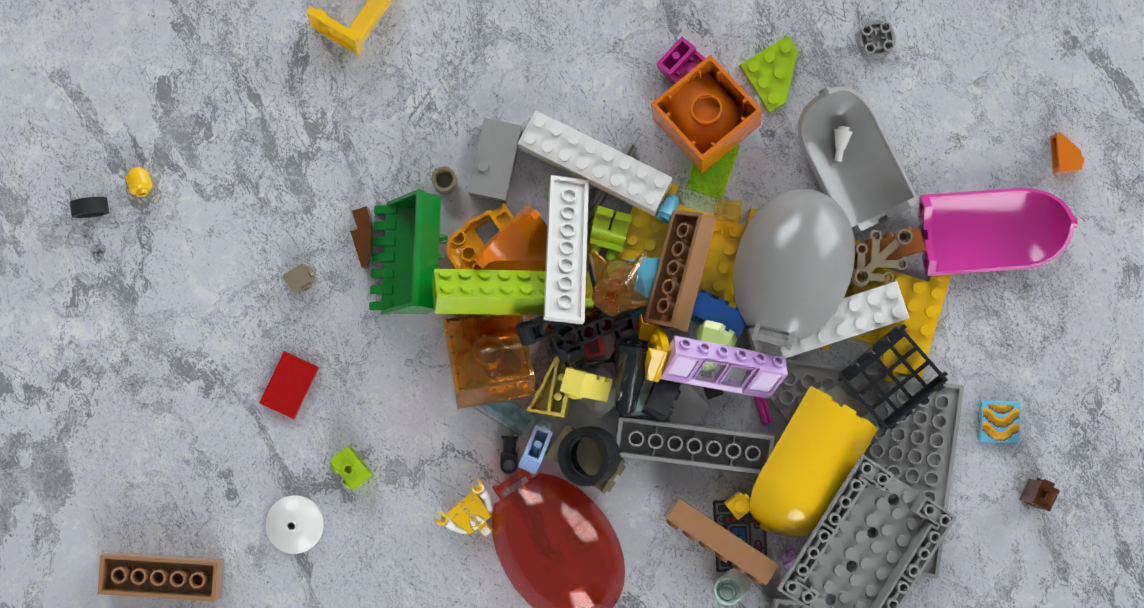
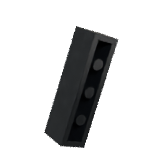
(660, 399)

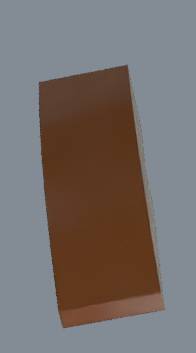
(363, 235)

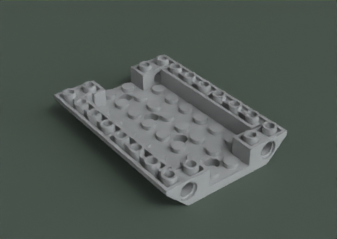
(885, 563)

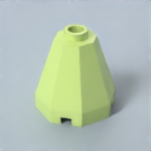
(715, 333)

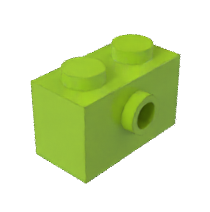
(351, 468)

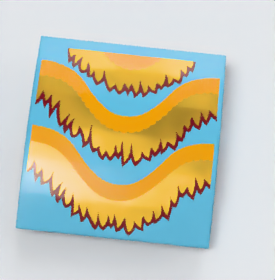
(999, 421)

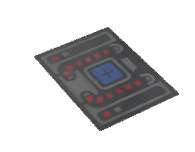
(744, 528)

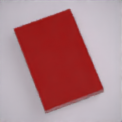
(289, 385)

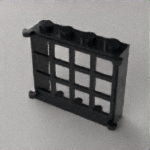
(872, 355)

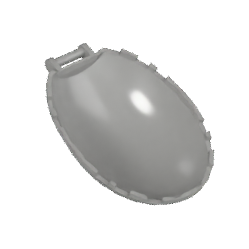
(793, 265)

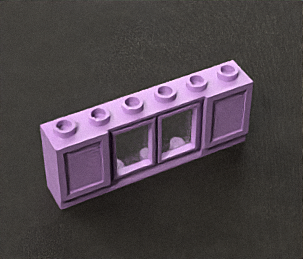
(724, 367)

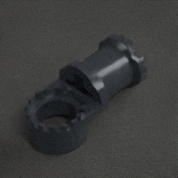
(509, 452)

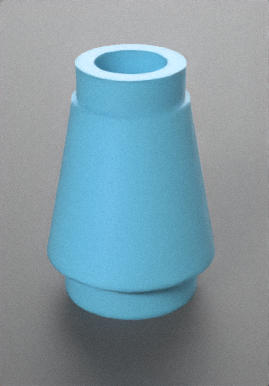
(665, 211)

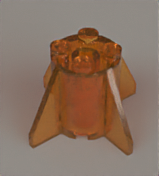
(616, 284)

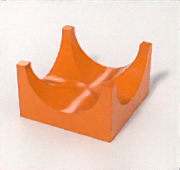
(517, 245)

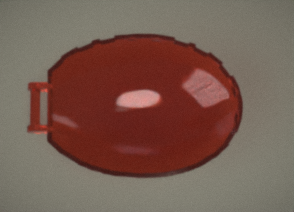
(556, 544)

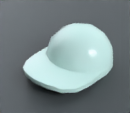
(731, 587)

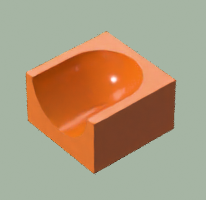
(706, 113)

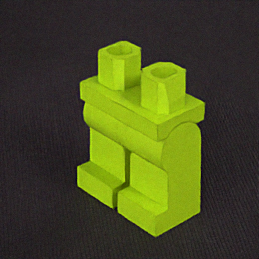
(608, 231)

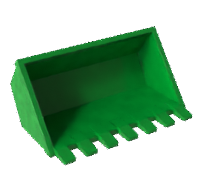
(408, 254)

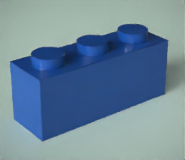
(718, 311)

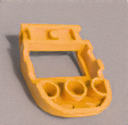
(466, 241)

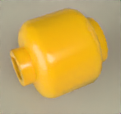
(138, 181)

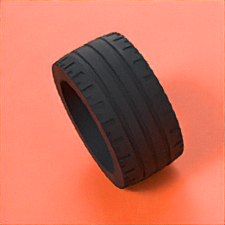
(568, 457)

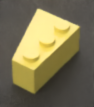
(582, 384)
(549, 398)

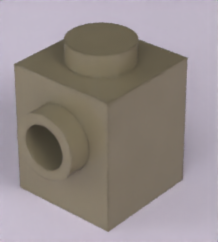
(300, 278)

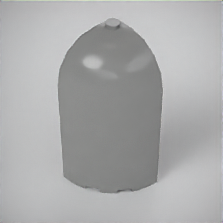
(870, 176)

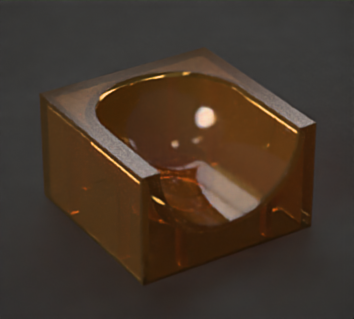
(488, 359)

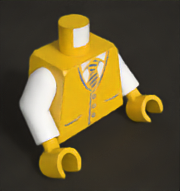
(470, 513)

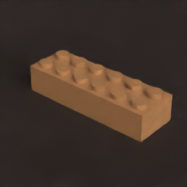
(680, 270)
(725, 543)
(160, 576)

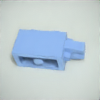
(536, 447)

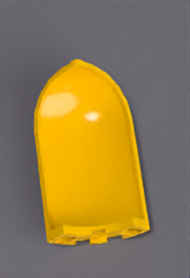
(809, 465)

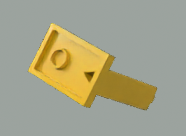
(354, 36)

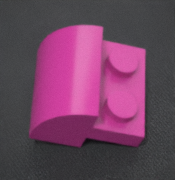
(679, 60)

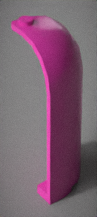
(993, 230)

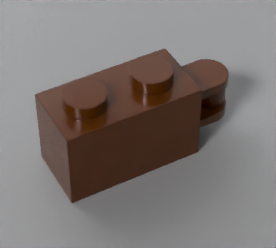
(1040, 494)

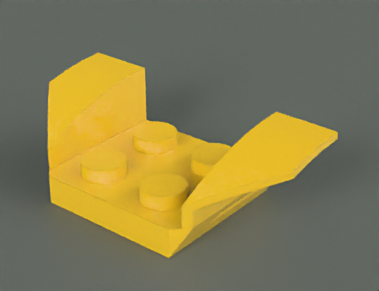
(656, 357)

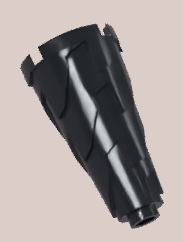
(629, 372)

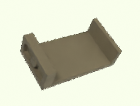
(588, 457)

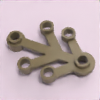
(878, 259)

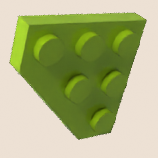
(772, 72)

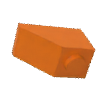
(1065, 155)

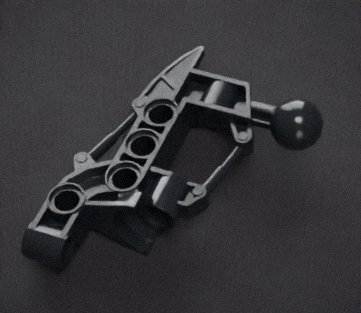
(572, 351)

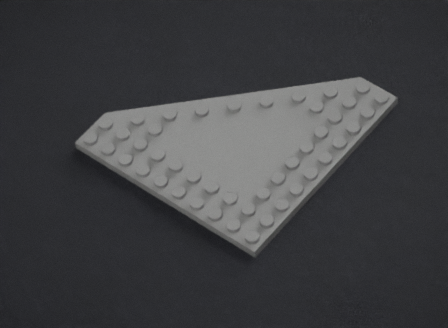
(915, 451)

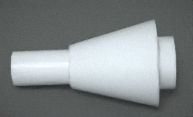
(842, 137)

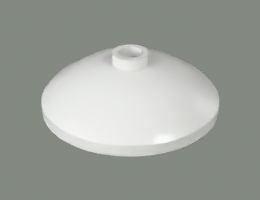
(307, 521)

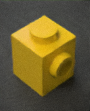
(738, 504)

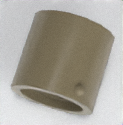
(444, 180)

